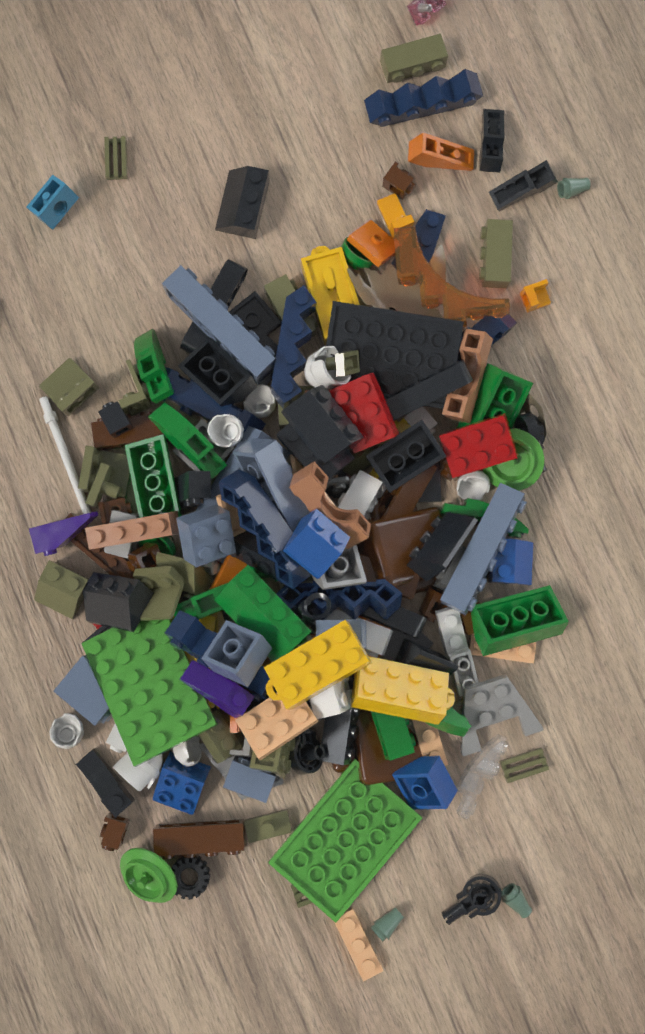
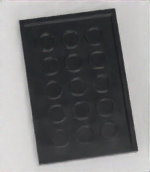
(395, 344)

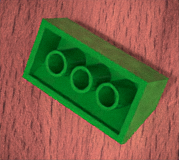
(499, 394)
(152, 477)
(259, 609)
(517, 620)

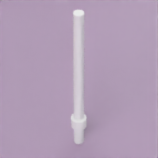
(51, 418)

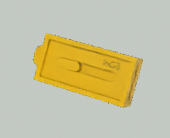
(327, 282)
(316, 666)
(402, 691)

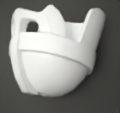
(316, 371)
(140, 775)

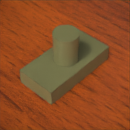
(344, 363)
(102, 486)
(267, 826)

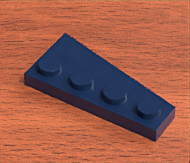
(428, 232)

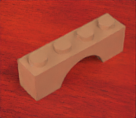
(474, 351)
(310, 486)
(132, 530)

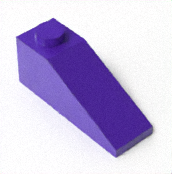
(57, 534)
(217, 689)

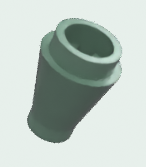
(572, 186)
(516, 900)
(387, 924)

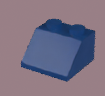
(316, 543)
(513, 564)
(426, 783)

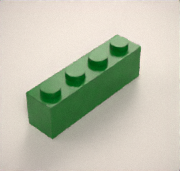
(393, 735)

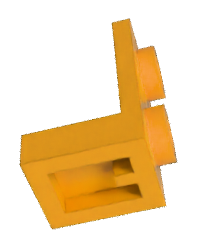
(393, 213)

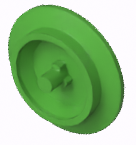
(521, 471)
(148, 875)

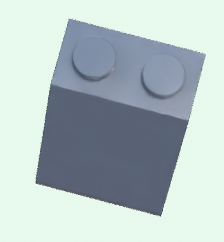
(83, 693)

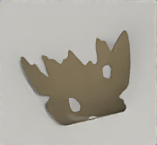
(387, 292)

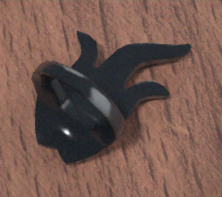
(304, 610)

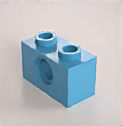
(52, 202)

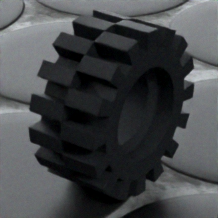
(203, 877)

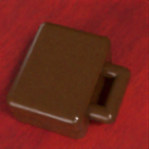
(392, 542)
(369, 754)

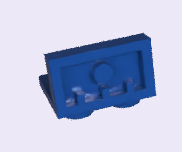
(180, 785)

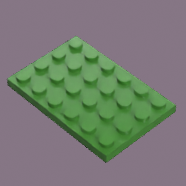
(144, 691)
(344, 841)

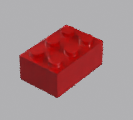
(367, 410)
(478, 445)

